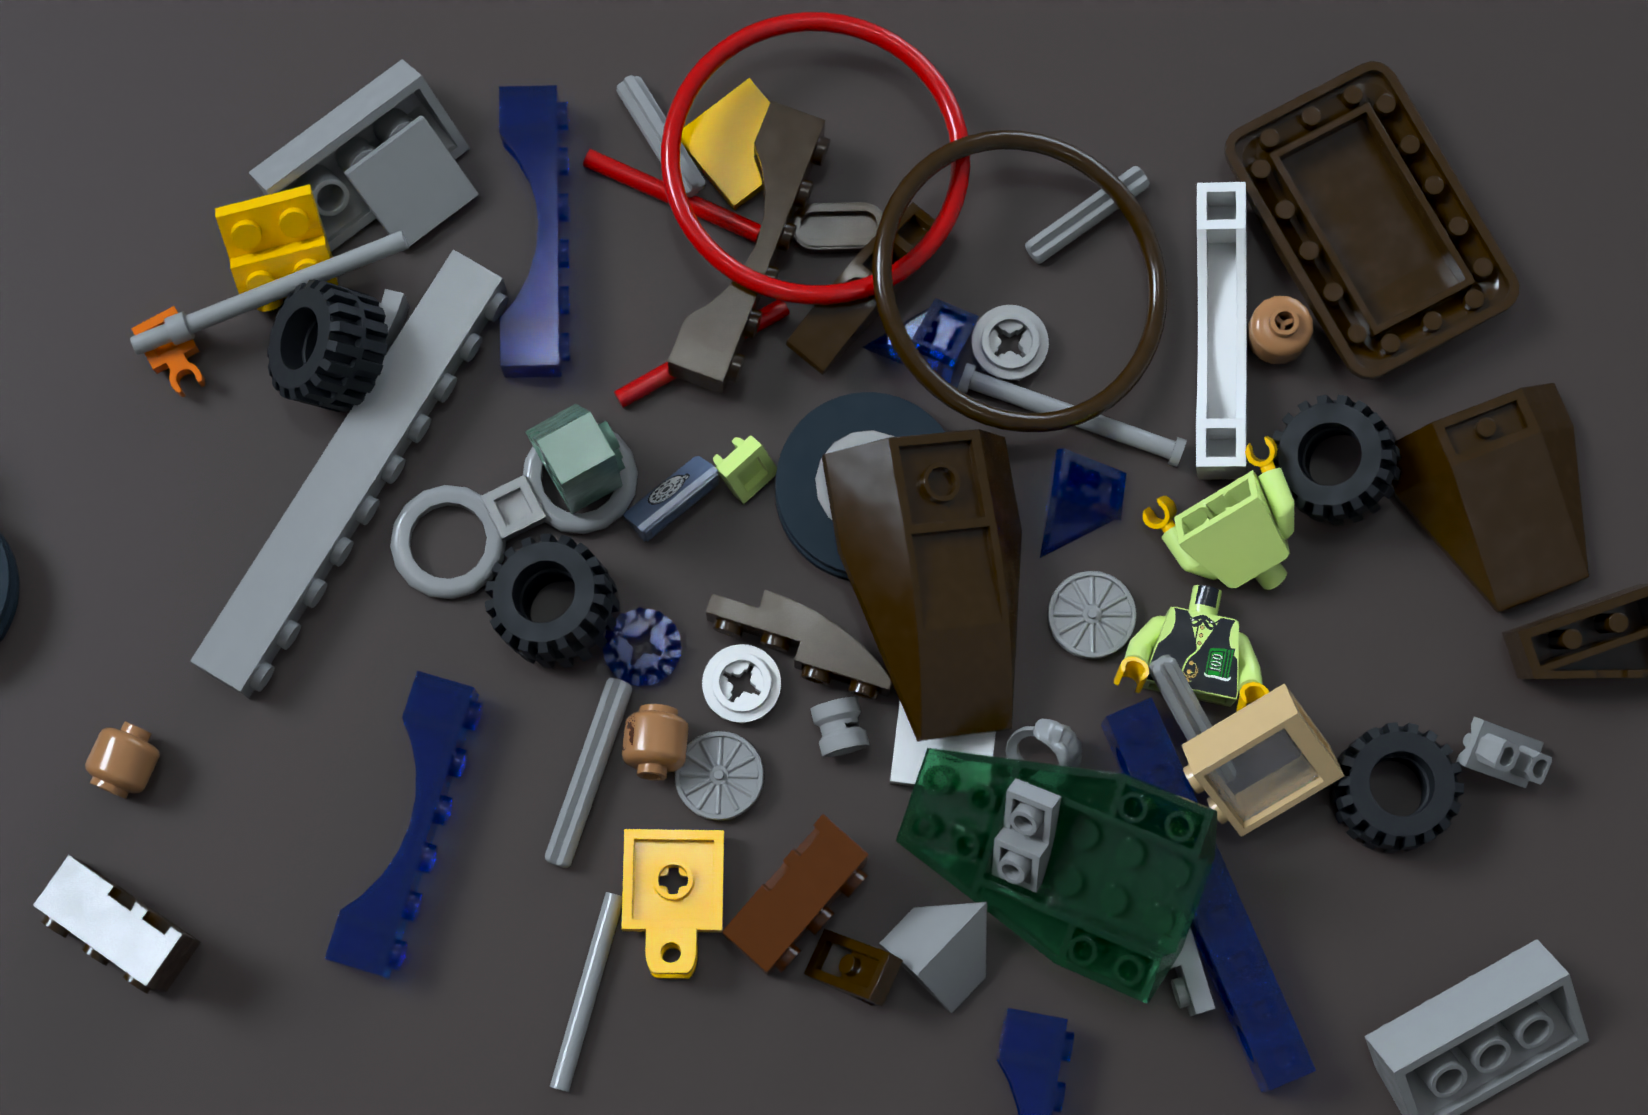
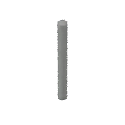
(587, 992)

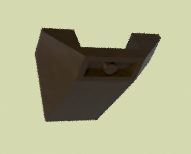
(1500, 494)

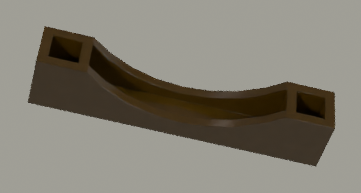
(713, 336)

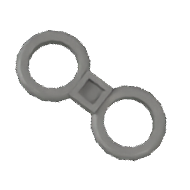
(505, 515)

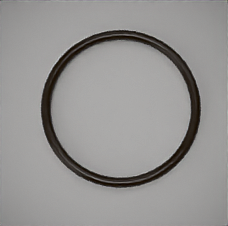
(916, 362)

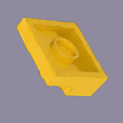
(273, 238)

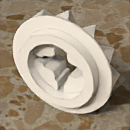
(735, 661)

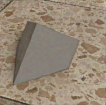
(943, 949)

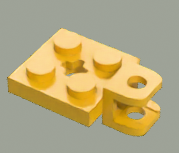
(667, 918)

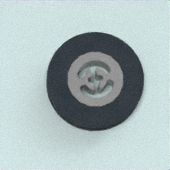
(800, 475)

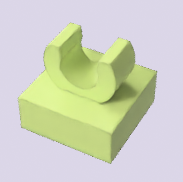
(746, 468)

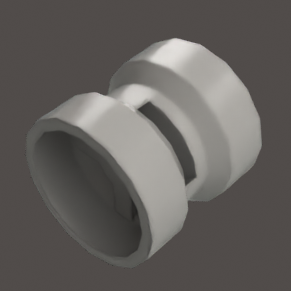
(839, 727)

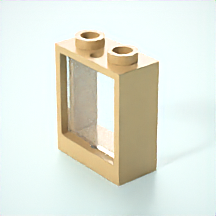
(1260, 761)

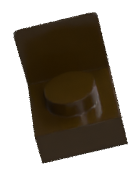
(853, 967)

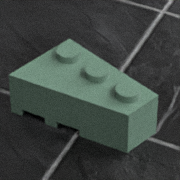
(578, 456)

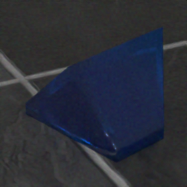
(938, 334)
(1079, 498)

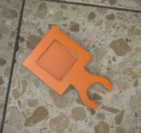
(171, 355)

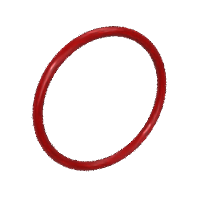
(779, 26)

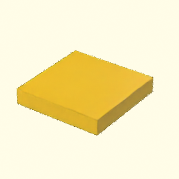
(724, 141)

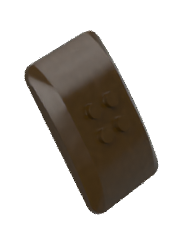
(1370, 220)

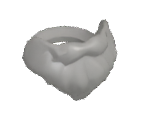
(1055, 735)

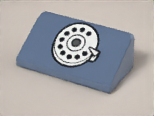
(672, 497)

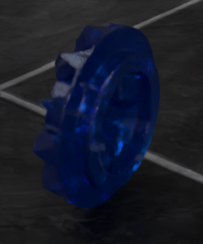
(649, 668)

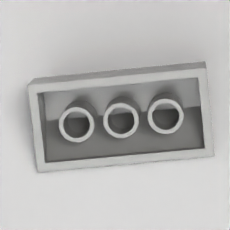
(346, 137)
(1480, 1035)

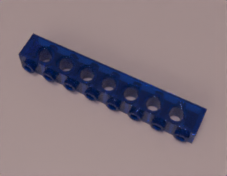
(1220, 921)

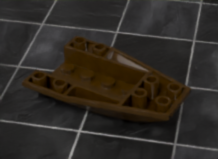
(936, 570)

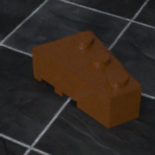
(798, 897)

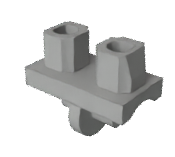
(1504, 754)

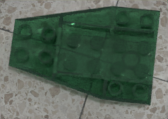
(1118, 872)

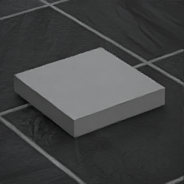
(411, 181)

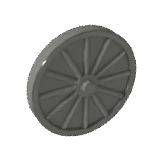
(1091, 614)
(720, 776)

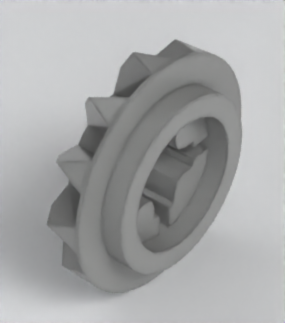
(1010, 321)

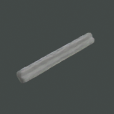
(588, 773)

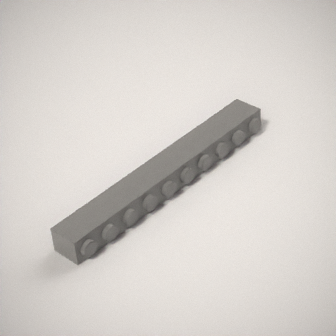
(350, 476)

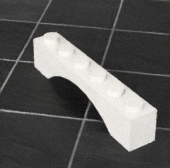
(1221, 331)

